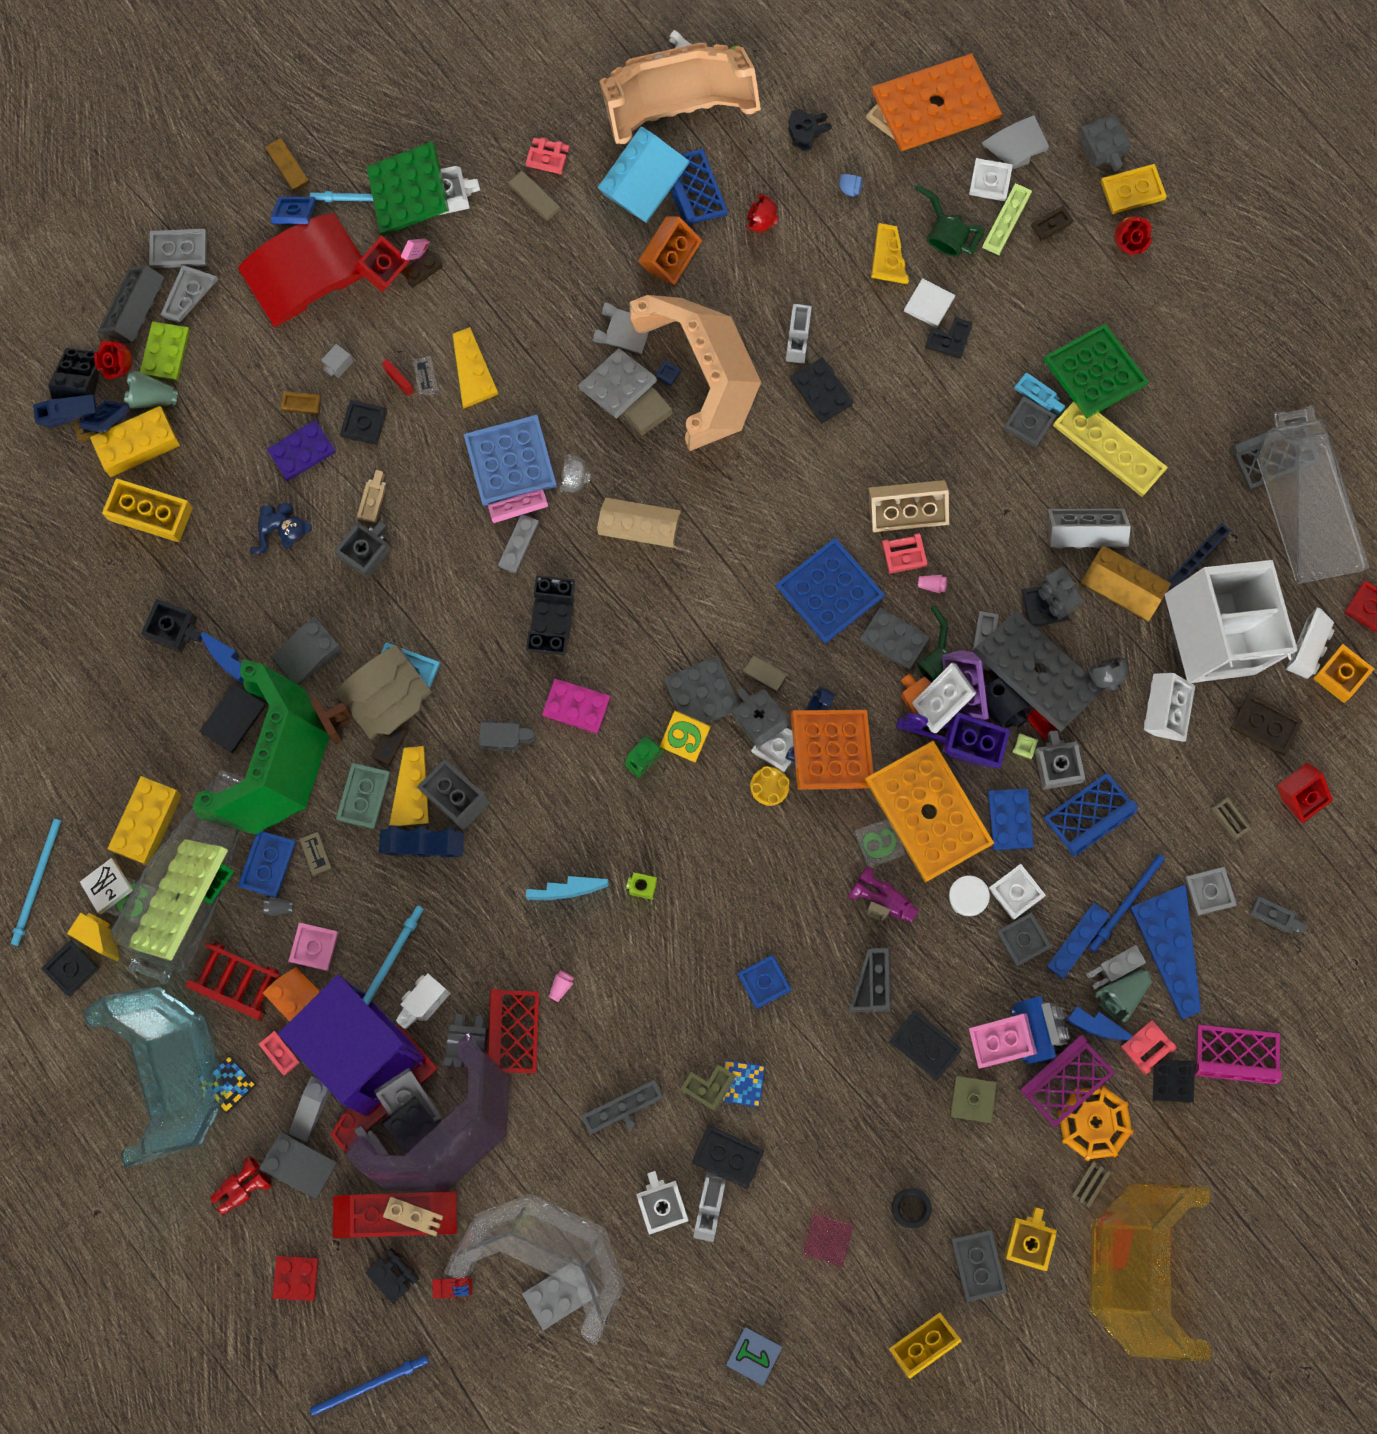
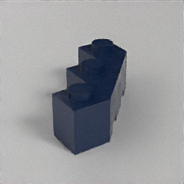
(421, 842)

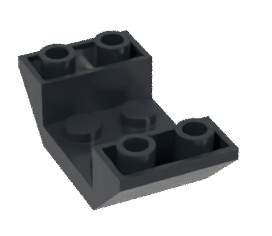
(551, 615)

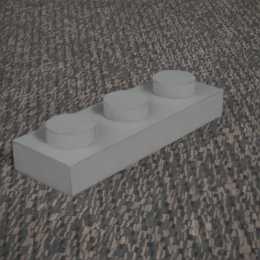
(518, 543)
(985, 626)

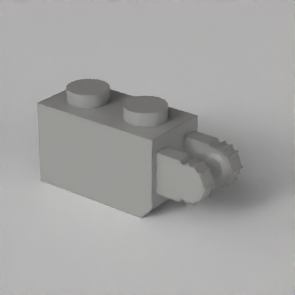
(1118, 966)

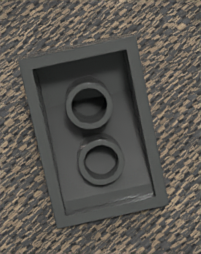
(307, 651)
(454, 794)
(298, 1165)

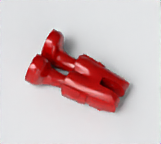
(234, 1186)

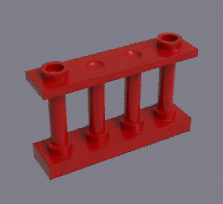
(235, 1001)

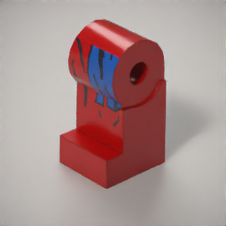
(451, 1287)

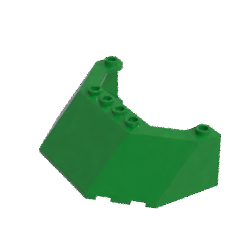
(282, 762)

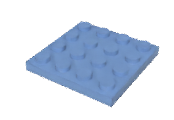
(510, 460)

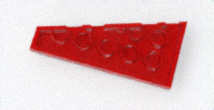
(351, 1119)

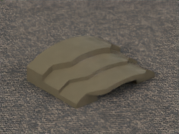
(384, 692)

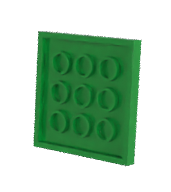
(407, 188)
(1095, 371)

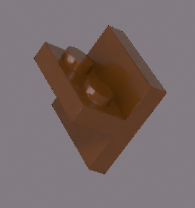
(332, 718)

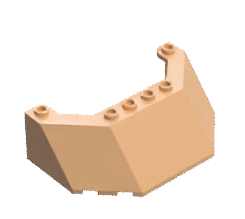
(676, 84)
(721, 359)

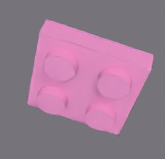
(313, 946)

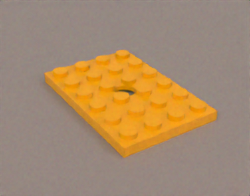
(922, 780)

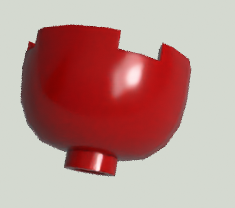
(762, 214)
(1133, 235)
(113, 359)

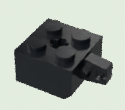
(178, 633)

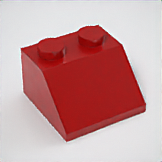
(1305, 792)

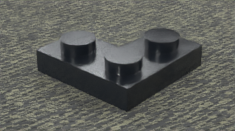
(950, 343)

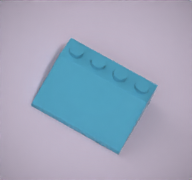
(643, 174)

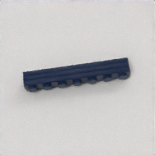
(1198, 556)

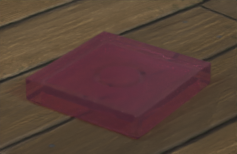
(827, 1240)

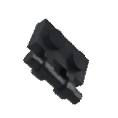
(387, 1280)

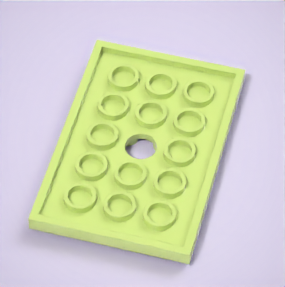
(168, 919)

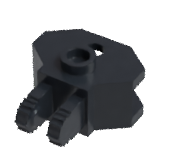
(805, 128)

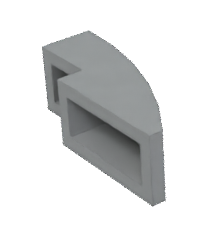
(798, 333)
(709, 1207)

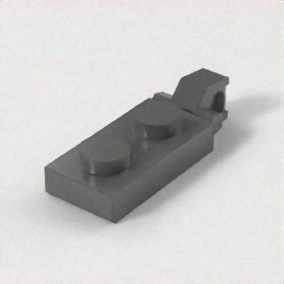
(1276, 916)

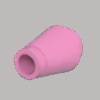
(933, 583)
(560, 985)

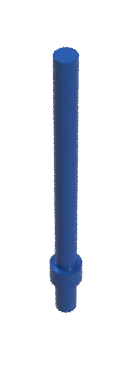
(1104, 933)
(407, 1368)

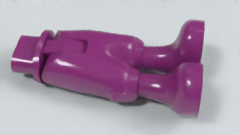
(887, 897)

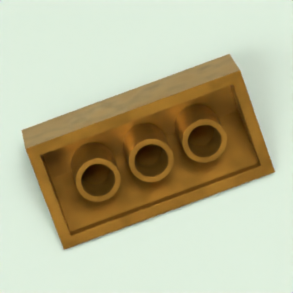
(1125, 583)

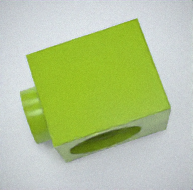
(646, 893)

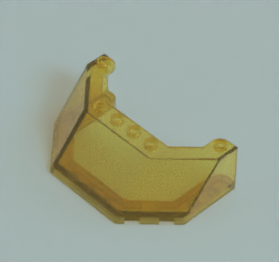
(1134, 1270)

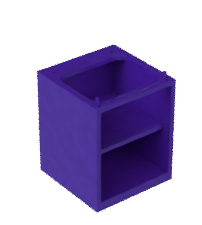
(349, 1044)

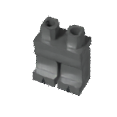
(459, 1030)

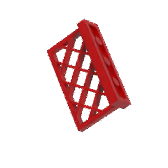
(495, 1025)

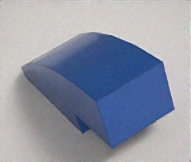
(224, 656)
(1097, 1026)

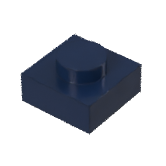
(668, 373)

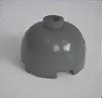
(1109, 673)

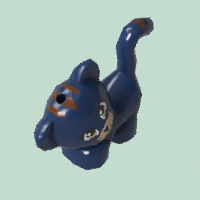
(289, 528)

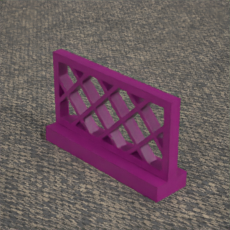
(1054, 1068)

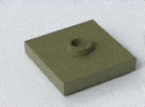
(973, 1099)

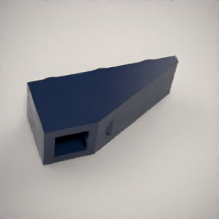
(64, 410)

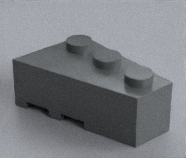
(874, 985)

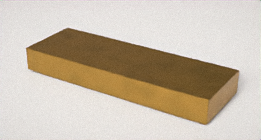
(287, 165)

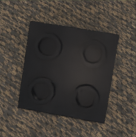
(1174, 1081)

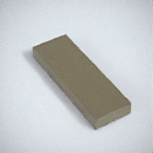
(534, 195)

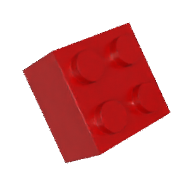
(381, 264)

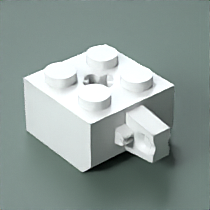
(457, 188)
(422, 1001)
(659, 1192)

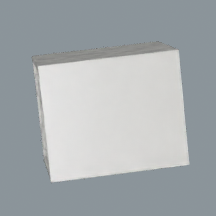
(1230, 621)

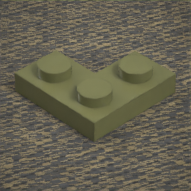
(711, 1091)

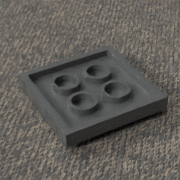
(702, 691)

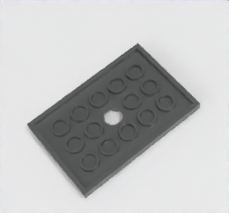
(1012, 655)

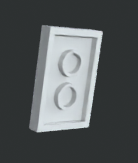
(944, 697)

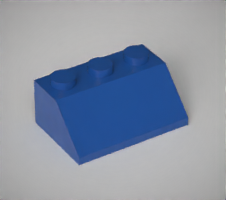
(1039, 1029)

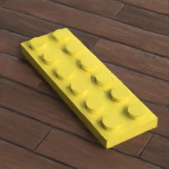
(1111, 448)

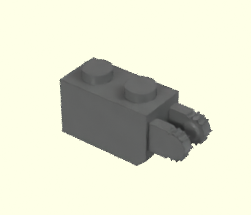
(503, 736)

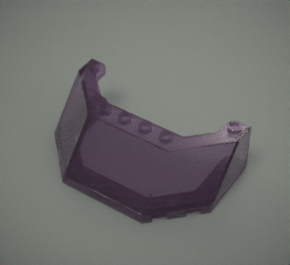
(455, 1142)

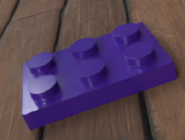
(301, 450)

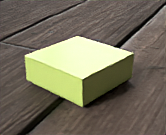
(1025, 746)

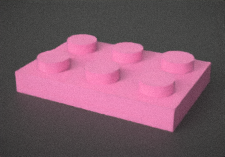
(1002, 1041)

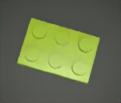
(165, 351)

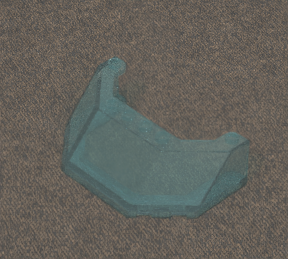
(173, 1067)

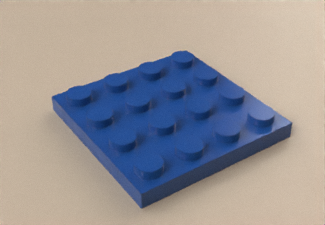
(830, 591)

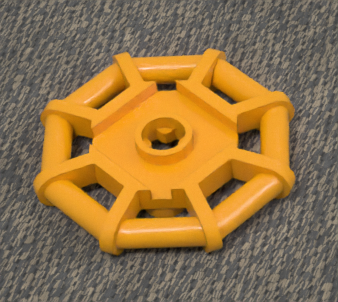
(1105, 1129)

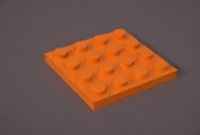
(831, 749)

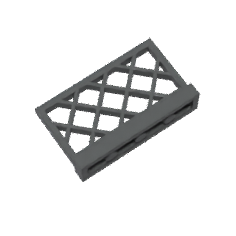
(1246, 448)

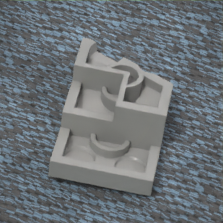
(1017, 142)

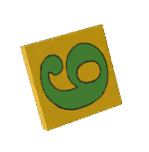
(685, 736)

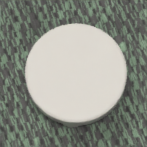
(969, 896)

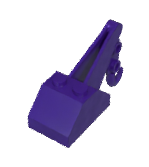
(966, 738)

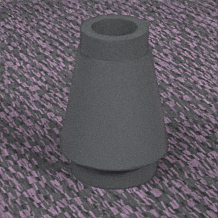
(277, 906)

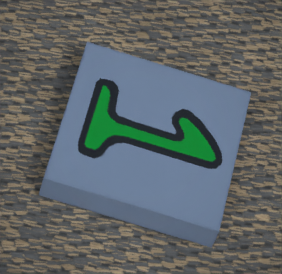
(754, 1356)

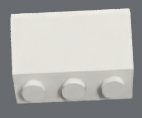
(1311, 644)
(1169, 707)

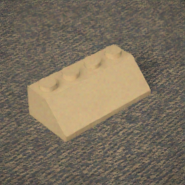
(909, 506)
(638, 522)

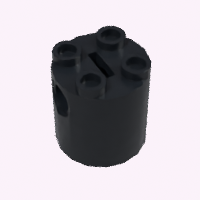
(1008, 708)

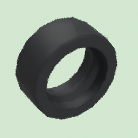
(896, 1208)

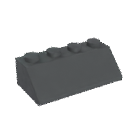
(131, 304)

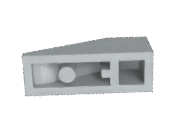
(309, 1109)

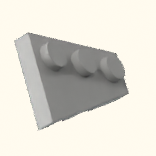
(187, 292)

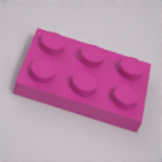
(576, 706)

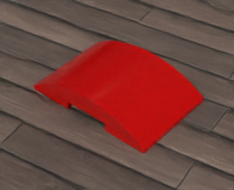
(301, 267)

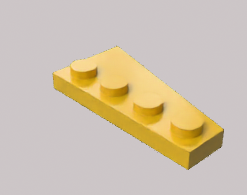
(473, 373)
(410, 804)

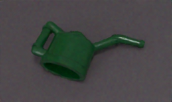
(950, 232)
(932, 664)

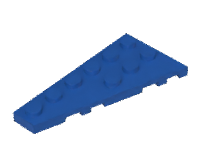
(1168, 935)

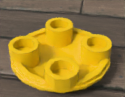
(769, 786)

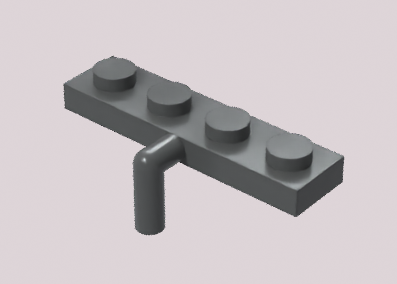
(622, 1108)

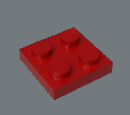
(295, 1278)

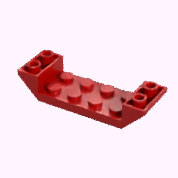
(364, 1214)

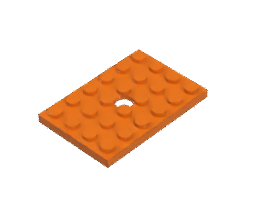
(917, 121)

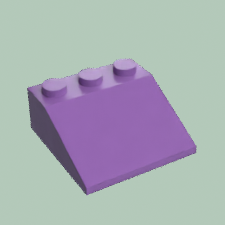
(972, 669)

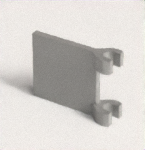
(620, 331)

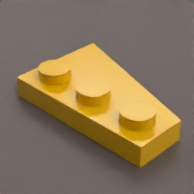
(887, 257)

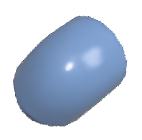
(850, 184)

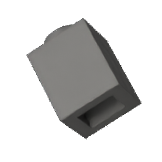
(336, 361)

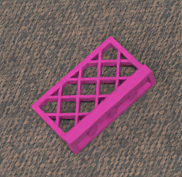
(1238, 1072)

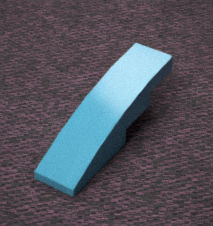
(575, 887)

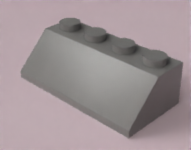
(1088, 528)

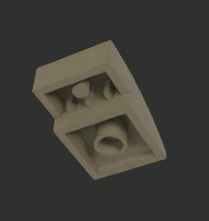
(647, 411)

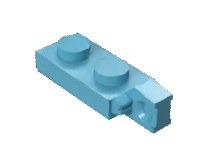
(1039, 394)

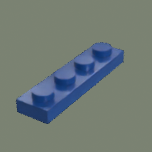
(1078, 941)

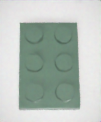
(363, 796)

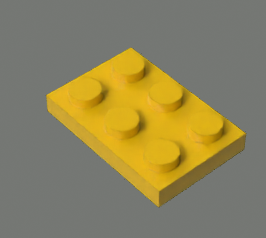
(1133, 189)

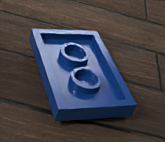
(1010, 819)
(267, 864)

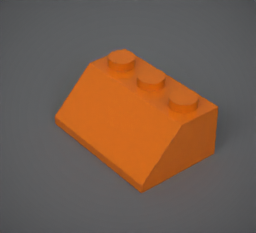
(670, 250)
(291, 993)

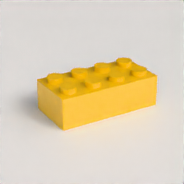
(135, 441)
(147, 510)
(145, 821)

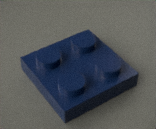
(106, 416)

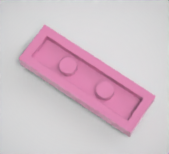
(517, 505)

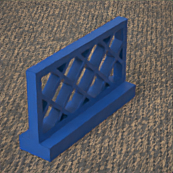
(681, 199)
(1099, 829)

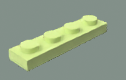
(1007, 219)

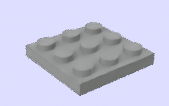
(617, 383)

